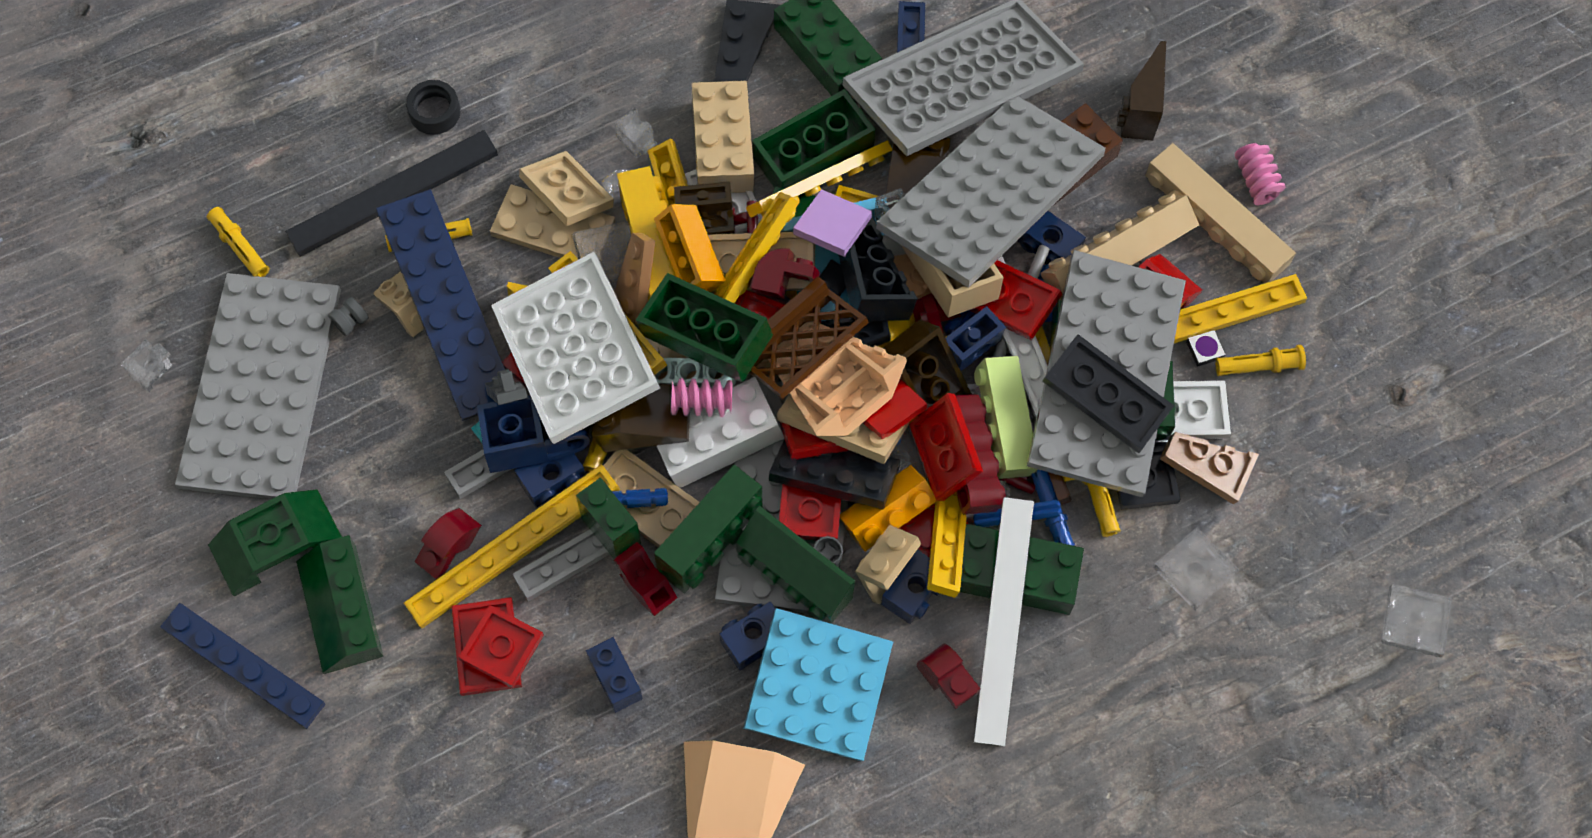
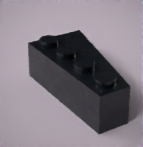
(874, 281)

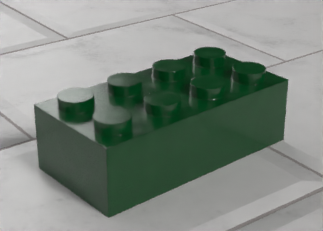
(824, 40)
(813, 140)
(704, 327)
(709, 530)
(1049, 576)

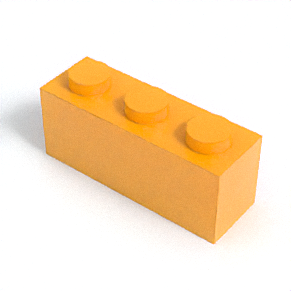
(689, 246)
(906, 500)

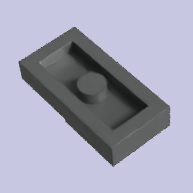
(505, 388)

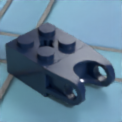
(517, 438)

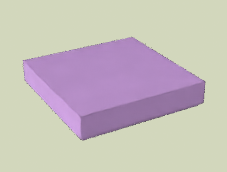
(832, 222)

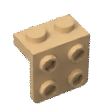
(396, 297)
(886, 561)

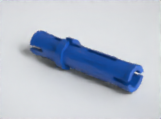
(1046, 492)

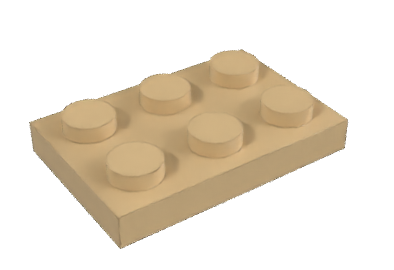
(566, 188)

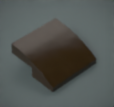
(713, 204)

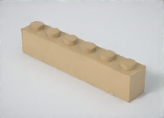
(1221, 214)
(1133, 237)

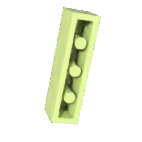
(1006, 414)

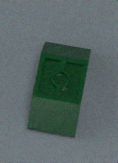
(271, 536)

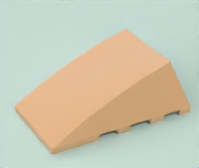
(845, 386)
(736, 789)

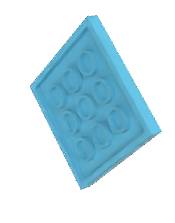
(818, 685)

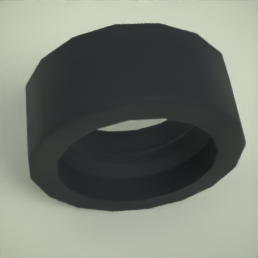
(429, 89)

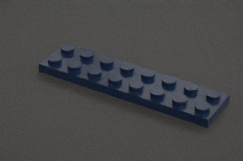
(442, 298)

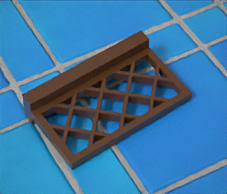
(786, 326)

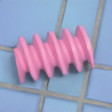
(1259, 173)
(701, 397)

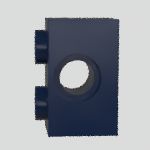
(1051, 228)
(975, 337)
(542, 490)
(899, 597)
(738, 646)
(614, 674)

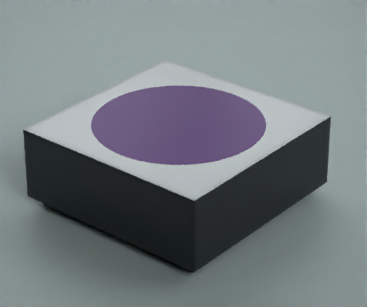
(1205, 348)

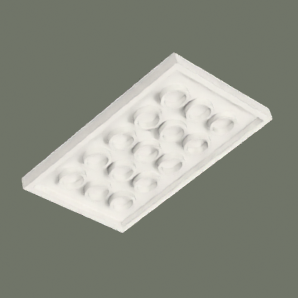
(574, 347)

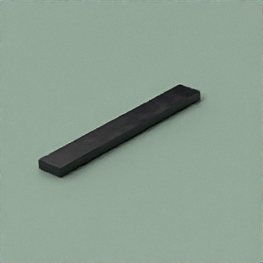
(414, 180)

